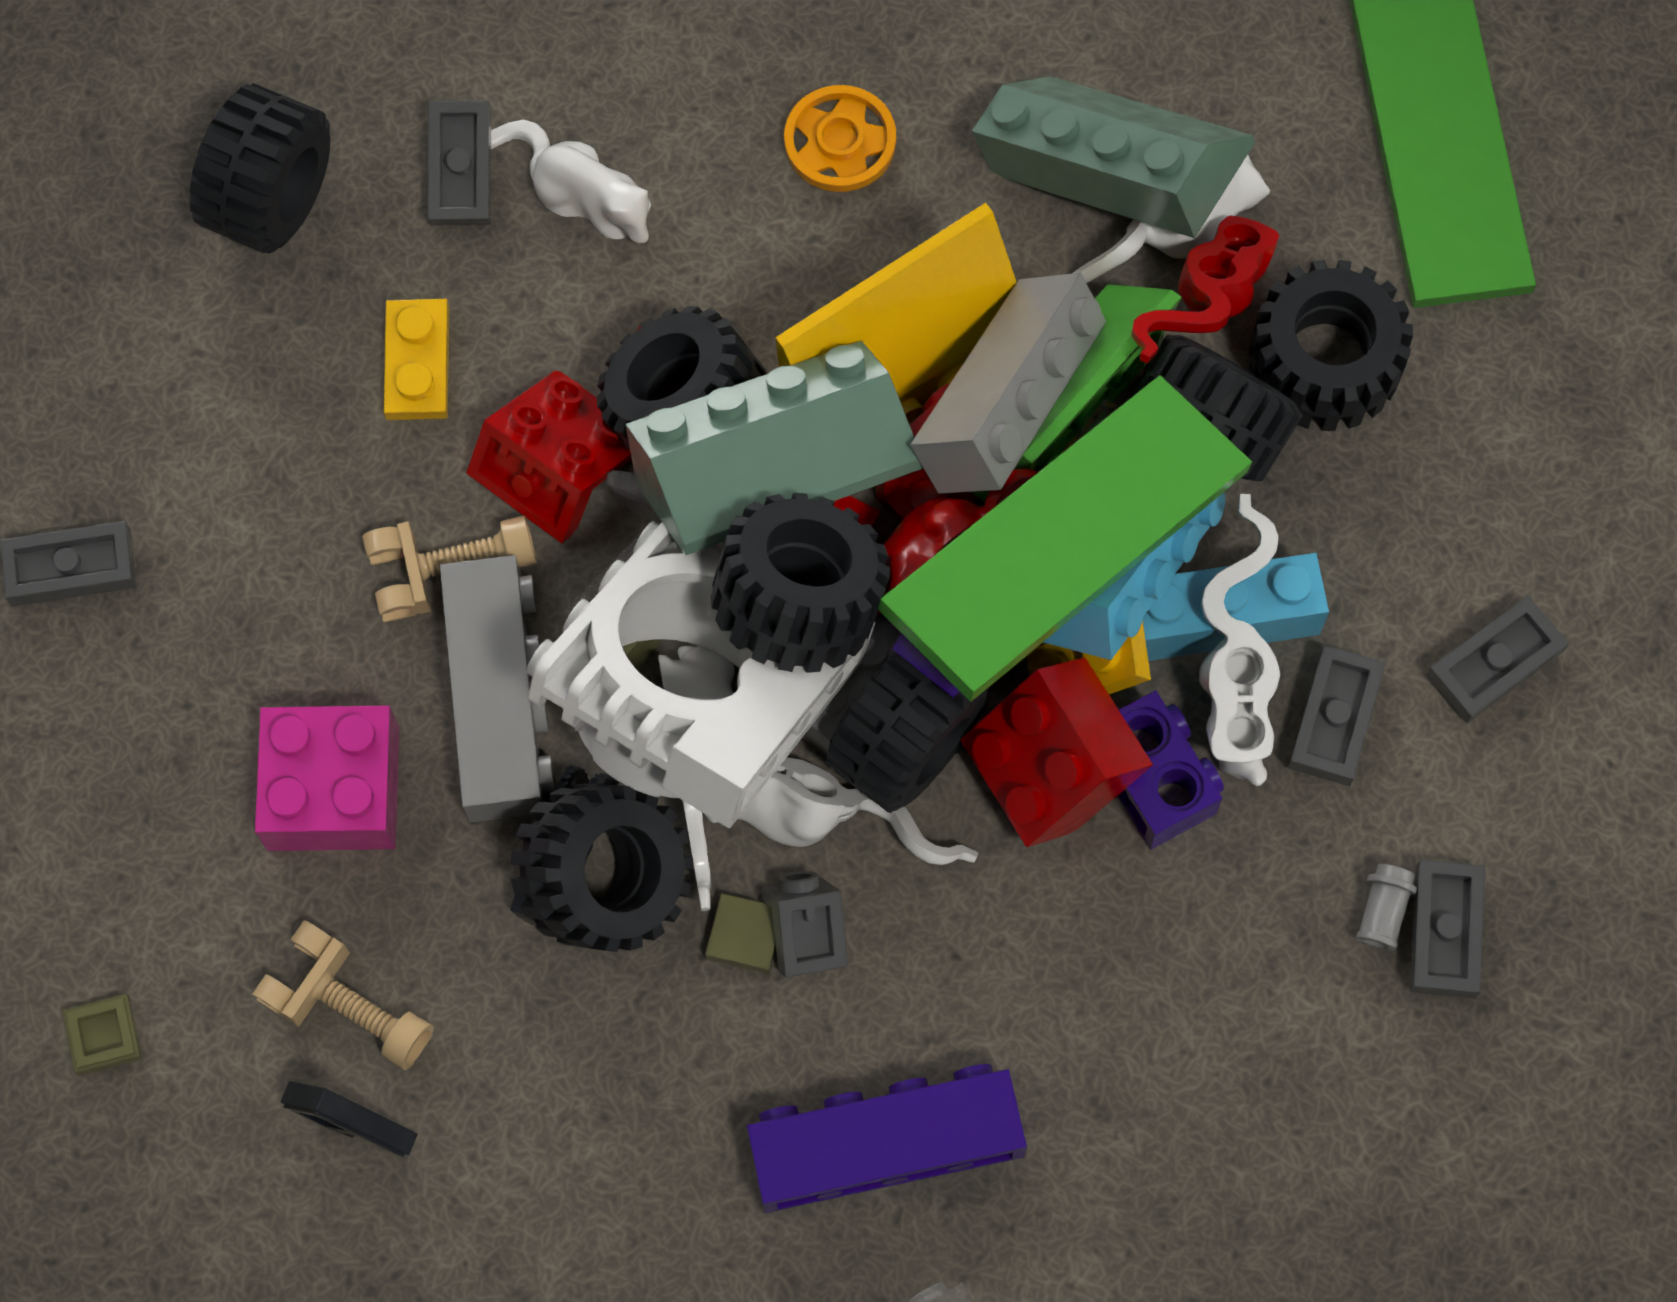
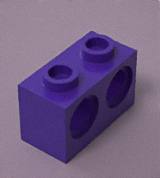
(1172, 764)

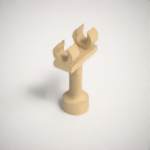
(399, 542)
(402, 1037)

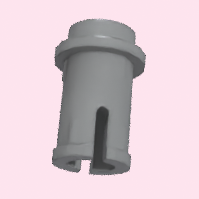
(1386, 906)

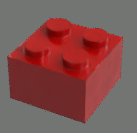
(1056, 751)

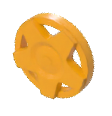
(840, 138)

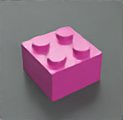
(327, 778)

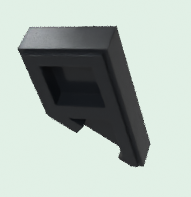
(347, 1117)

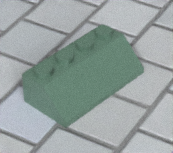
(1110, 152)
(798, 429)

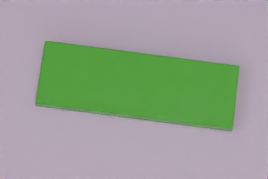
(1442, 150)
(1064, 537)

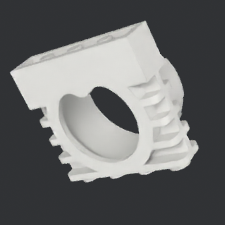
(663, 742)

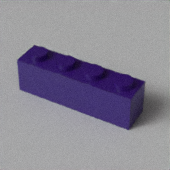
(887, 1138)

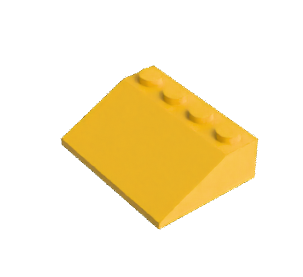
(918, 310)

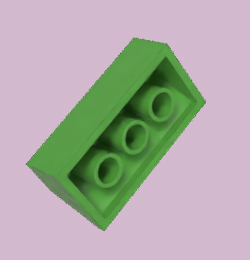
(1102, 374)

